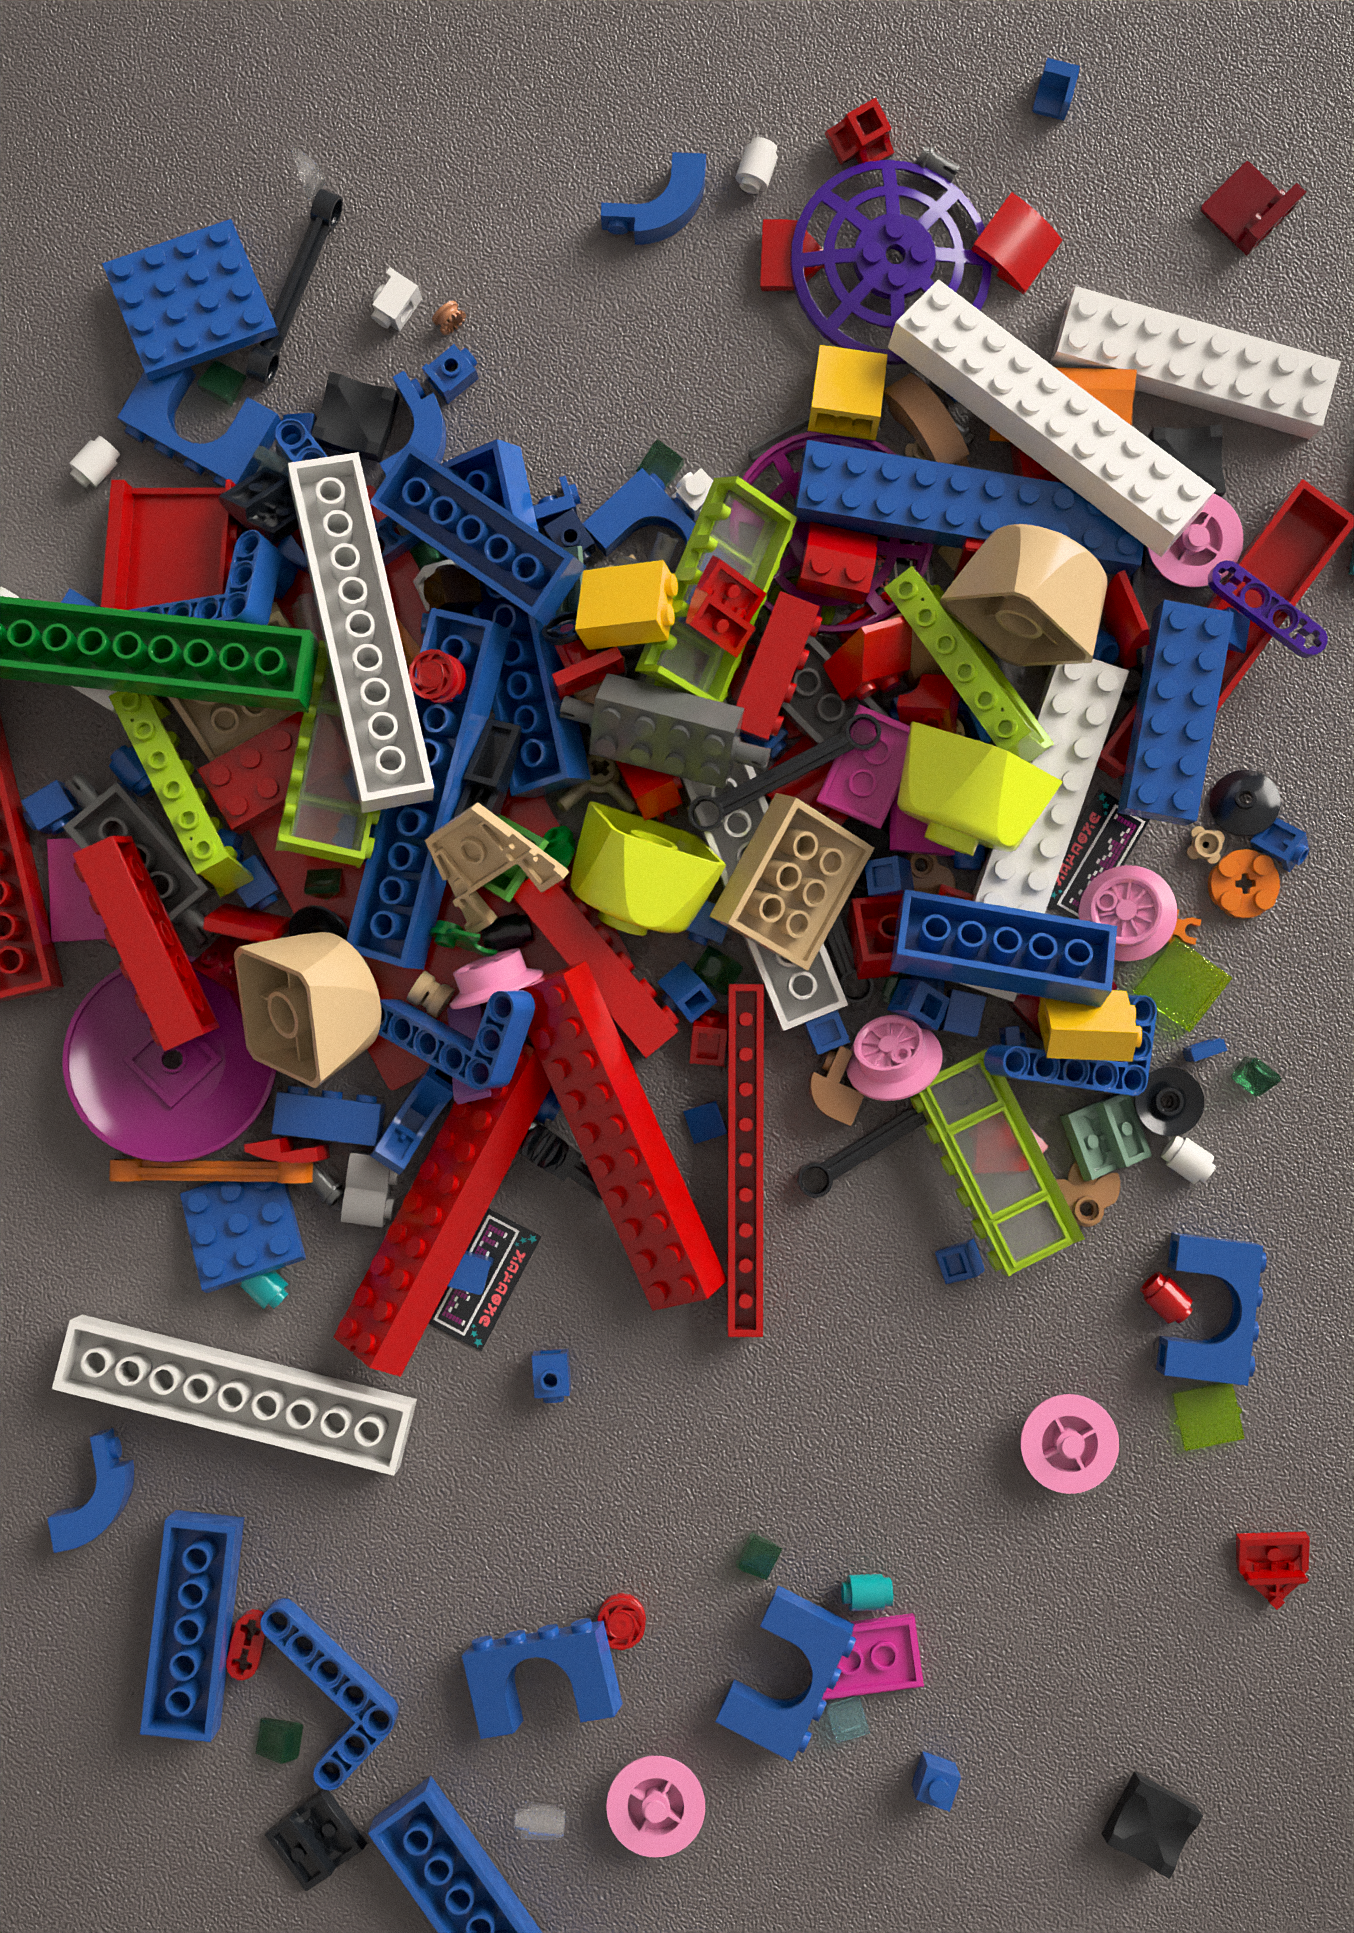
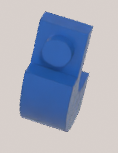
(666, 213)
(429, 424)
(413, 1119)
(114, 1485)

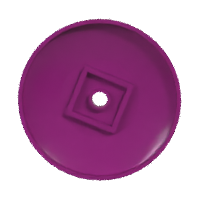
(138, 1103)

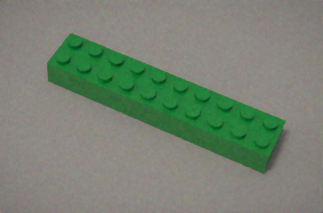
(157, 654)

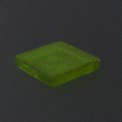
(1183, 983)

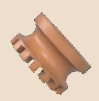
(448, 317)

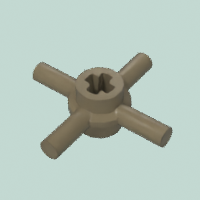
(599, 785)

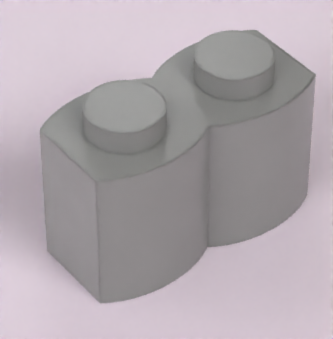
(368, 1191)

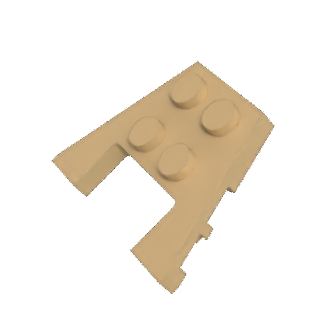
(478, 849)

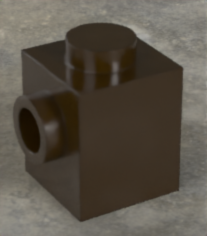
(452, 589)

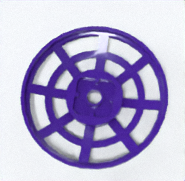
(869, 252)

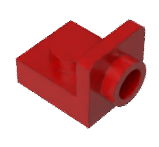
(709, 1039)

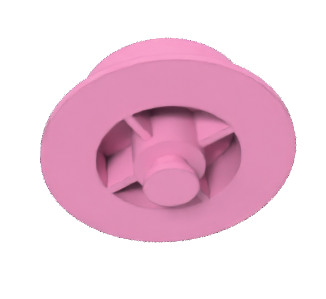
(1207, 541)
(1135, 903)
(492, 974)
(893, 1058)
(1069, 1443)
(655, 1806)

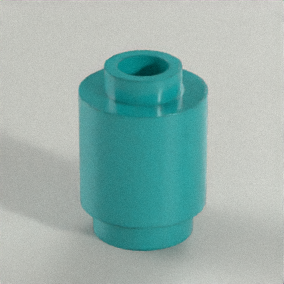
(266, 1289)
(867, 1592)

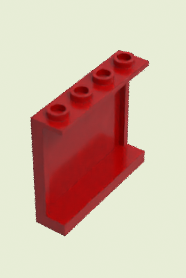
(166, 545)

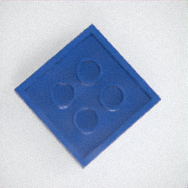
(241, 1231)

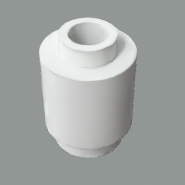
(757, 165)
(94, 462)
(1188, 1159)

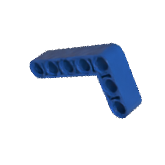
(308, 449)
(248, 587)
(478, 1063)
(1080, 1072)
(335, 1687)

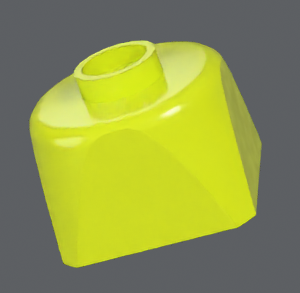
(971, 791)
(642, 871)

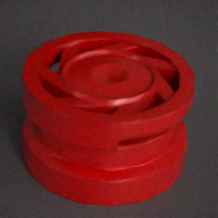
(438, 676)
(623, 1620)

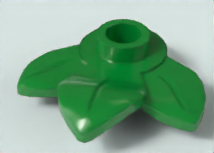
(560, 845)
(452, 935)

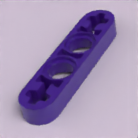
(1264, 614)

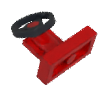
(581, 665)

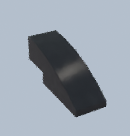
(491, 767)

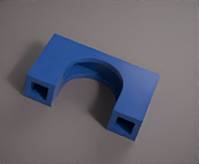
(152, 413)
(635, 506)
(1227, 1354)
(578, 1649)
(783, 1723)

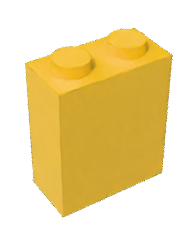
(847, 392)
(626, 605)
(1090, 1031)

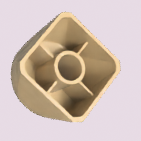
(1031, 596)
(307, 1004)

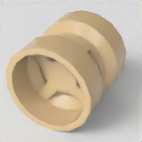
(430, 994)

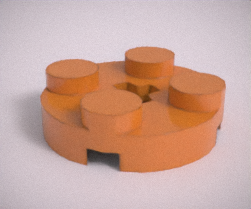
(1231, 899)

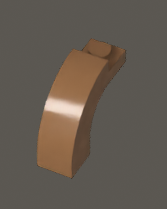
(927, 419)

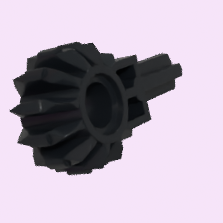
(556, 1157)

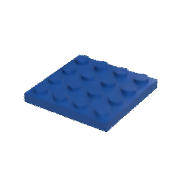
(190, 299)

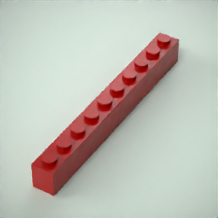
(745, 1159)

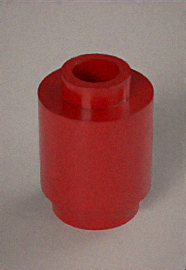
(1167, 1298)

